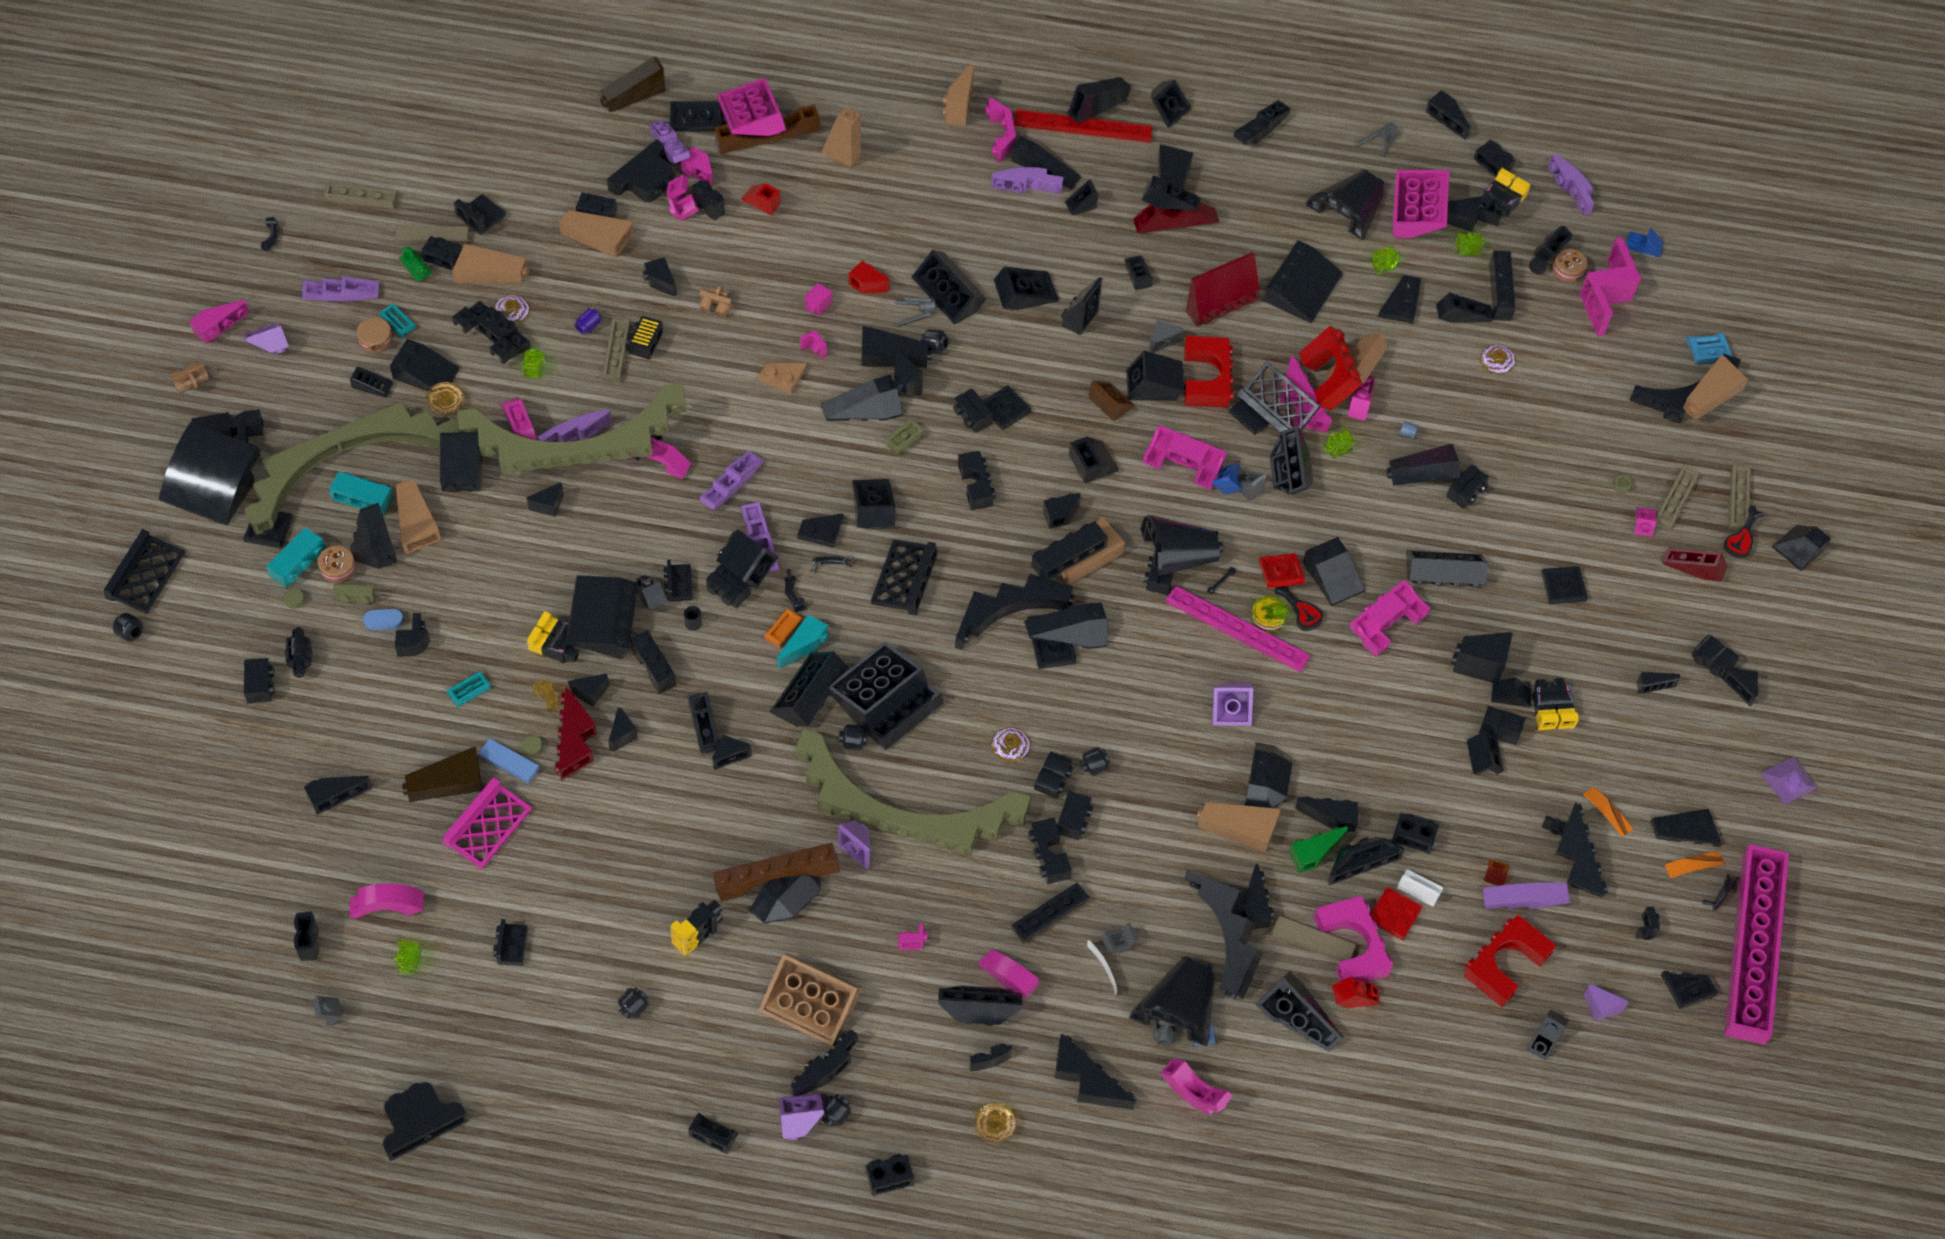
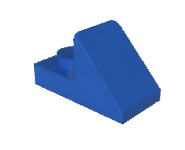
(1647, 244)
(1227, 479)

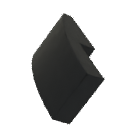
(998, 1055)

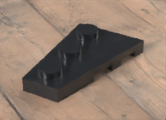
(1402, 301)
(1687, 826)

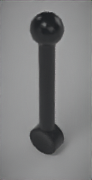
(1231, 571)

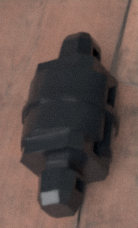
(298, 652)

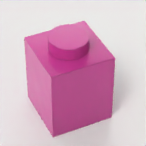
(818, 299)

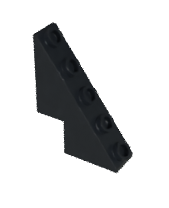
(1467, 211)
(1577, 848)
(1095, 1085)

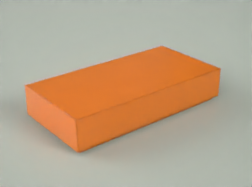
(783, 628)

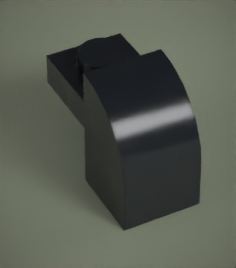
(247, 424)
(413, 641)

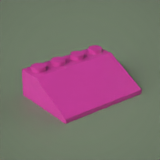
(752, 109)
(1420, 202)

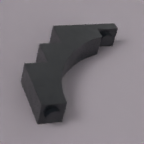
(986, 610)
(1240, 958)

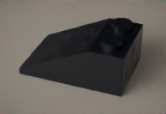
(1024, 288)
(1083, 308)
(421, 366)
(873, 503)
(1333, 571)

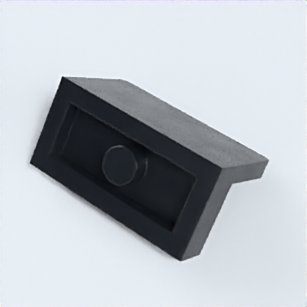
(1485, 753)

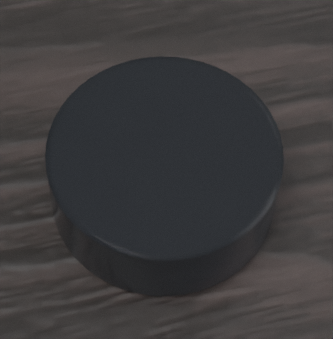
(1538, 265)

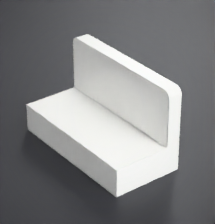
(1420, 887)

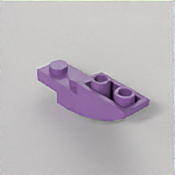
(673, 148)
(1027, 177)
(1573, 180)

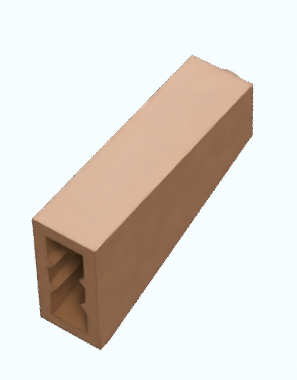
(845, 138)
(597, 231)
(488, 266)
(1366, 354)
(1715, 388)
(415, 519)
(1114, 549)
(1239, 823)

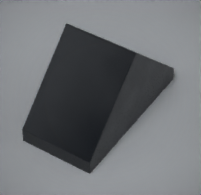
(1083, 199)
(547, 500)
(1743, 683)
(589, 688)
(1511, 693)
(622, 731)
(730, 752)

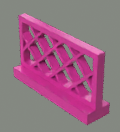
(471, 817)

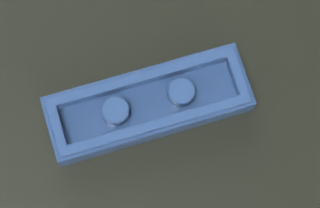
(508, 761)

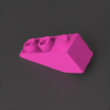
(215, 320)
(1361, 400)

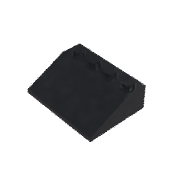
(1302, 282)
(602, 614)

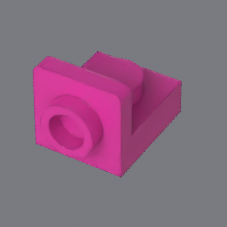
(677, 188)
(815, 342)
(1645, 521)
(911, 940)

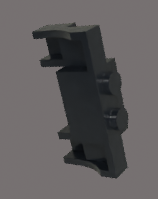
(495, 327)

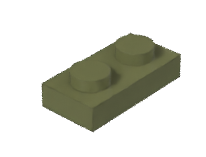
(904, 436)
(354, 593)

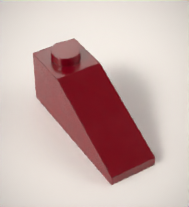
(1698, 563)

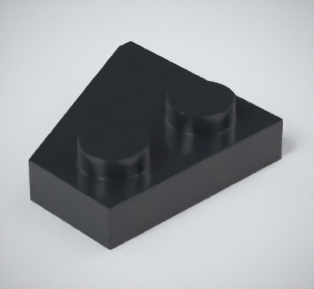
(821, 530)
(1689, 988)

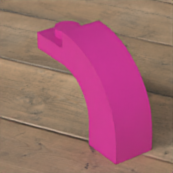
(392, 897)
(1192, 1089)

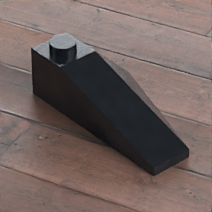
(1035, 154)
(868, 401)
(372, 540)
(1075, 625)
(1299, 1011)

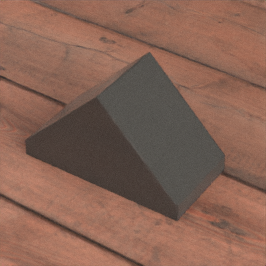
(1165, 335)
(1251, 484)

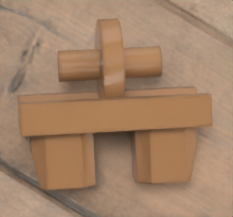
(716, 297)
(189, 377)

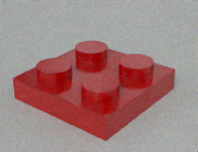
(1281, 570)
(1395, 913)

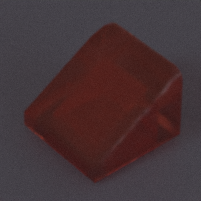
(1496, 873)

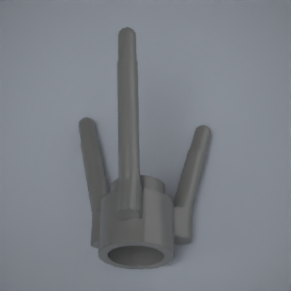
(1385, 132)
(926, 305)
(1164, 1035)

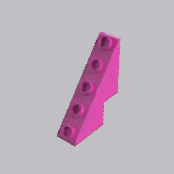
(1320, 420)

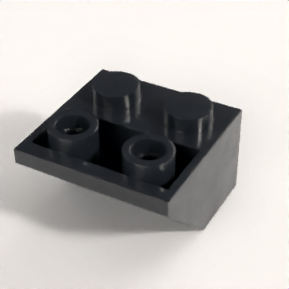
(1091, 459)

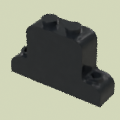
(644, 174)
(418, 1118)

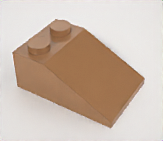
(959, 98)

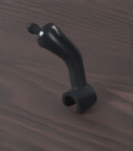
(269, 242)
(830, 560)
(789, 586)
(1728, 884)

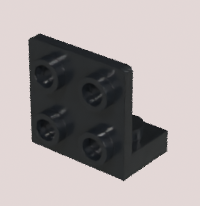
(479, 213)

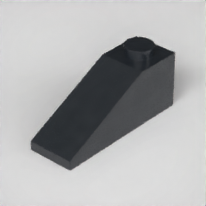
(1447, 112)
(1463, 310)
(703, 722)
(335, 790)

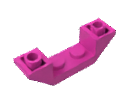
(1000, 113)
(518, 417)
(667, 454)

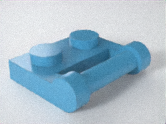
(1708, 352)

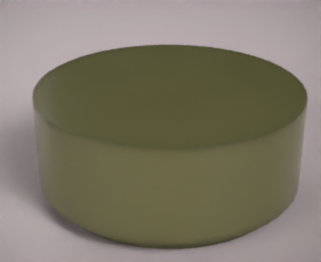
(1622, 484)
(294, 598)
(532, 745)

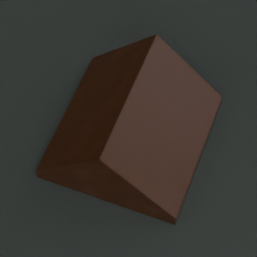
(1109, 399)

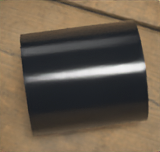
(692, 624)

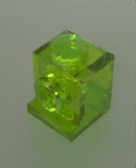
(1469, 244)
(1385, 259)
(533, 360)
(1339, 443)
(408, 956)

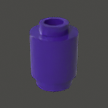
(588, 321)

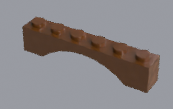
(800, 122)
(813, 861)

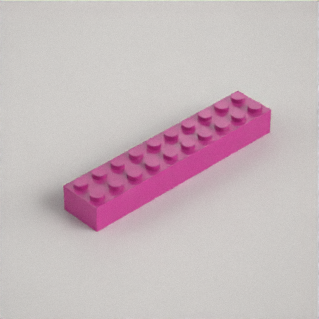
(1756, 945)

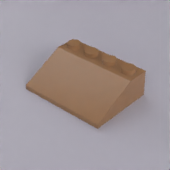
(809, 999)

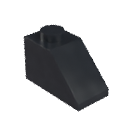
(659, 276)

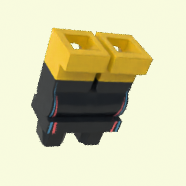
(1504, 193)
(550, 639)
(1554, 705)
(696, 927)

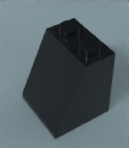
(1155, 378)
(460, 462)
(746, 558)
(1482, 656)

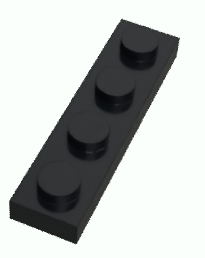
(1050, 912)

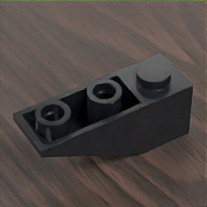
(1167, 195)
(1330, 812)
(1256, 903)

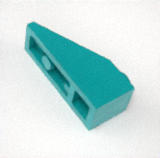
(804, 641)

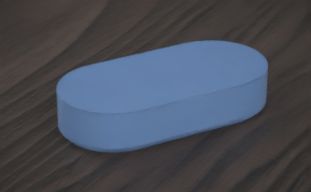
(383, 619)

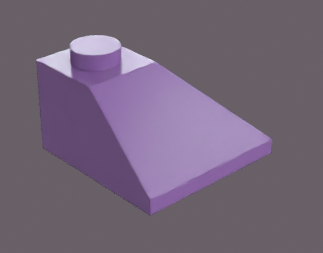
(268, 338)
(1233, 704)
(1789, 780)
(855, 841)
(799, 1114)

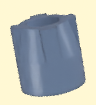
(1409, 430)

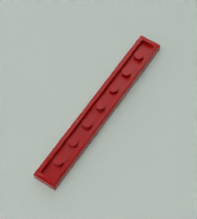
(1090, 127)

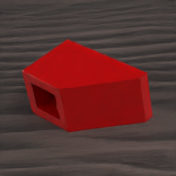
(763, 197)
(868, 279)
(1355, 993)

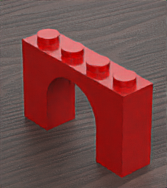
(1217, 353)
(1345, 376)
(1516, 935)

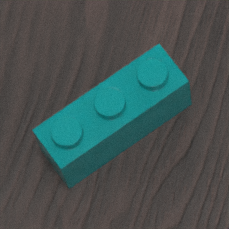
(360, 492)
(295, 557)

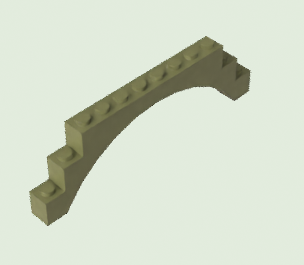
(627, 441)
(291, 465)
(947, 831)

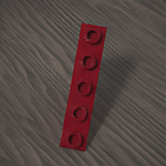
(1159, 219)
(575, 729)

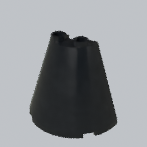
(1353, 198)
(1179, 544)
(1181, 999)

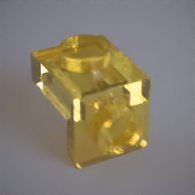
(545, 688)

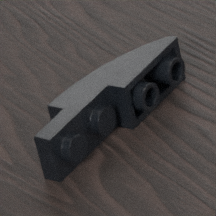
(1263, 124)
(821, 1071)

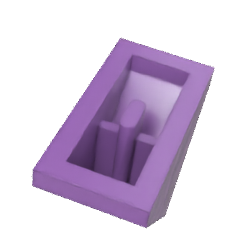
(1603, 1003)

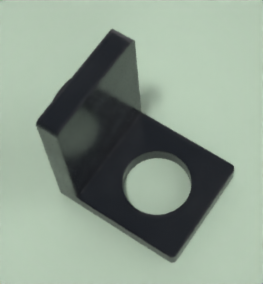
(1553, 825)

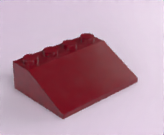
(1223, 290)

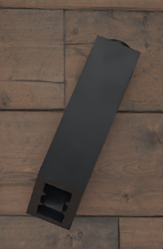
(1097, 97)
(1174, 165)
(880, 348)
(1425, 466)

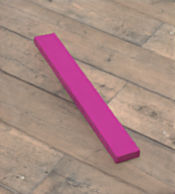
(1238, 628)

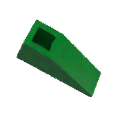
(1313, 851)

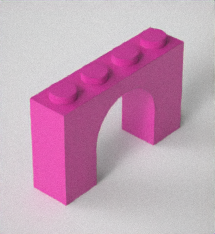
(1355, 915)

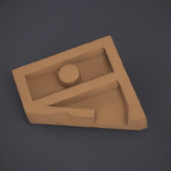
(782, 375)

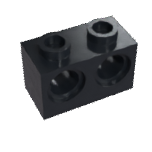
(1414, 838)
(891, 1180)

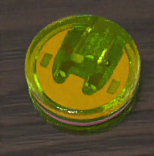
(1269, 614)

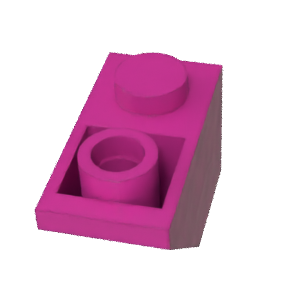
(698, 165)

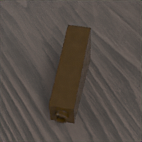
(634, 86)
(445, 778)

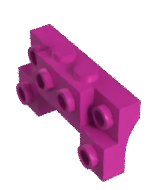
(1186, 452)
(1384, 613)

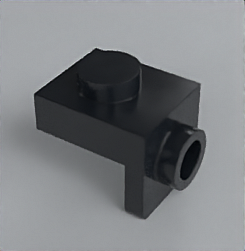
(1651, 924)

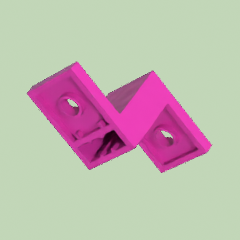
(1610, 286)

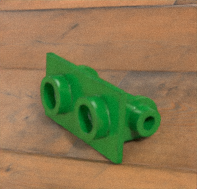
(414, 264)

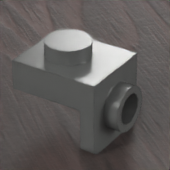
(1120, 940)
(327, 1009)

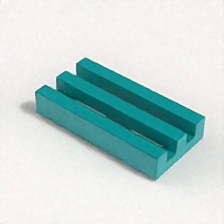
(411, 325)
(471, 691)

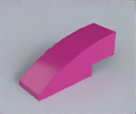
(1009, 973)

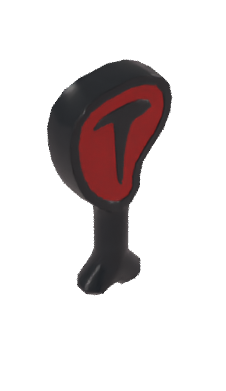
(1741, 543)
(1307, 614)

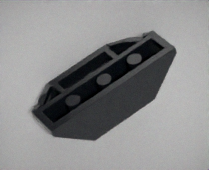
(1291, 462)
(1268, 777)
(1364, 857)
(785, 897)
(979, 1004)

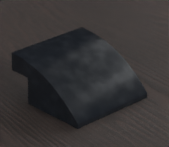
(209, 473)
(886, 694)

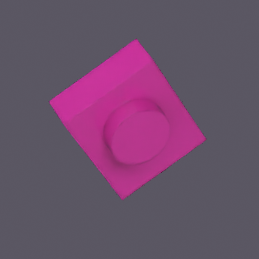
(684, 207)

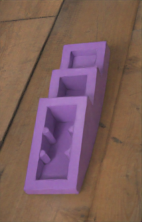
(345, 290)
(579, 427)
(732, 480)
(757, 527)
(1526, 894)

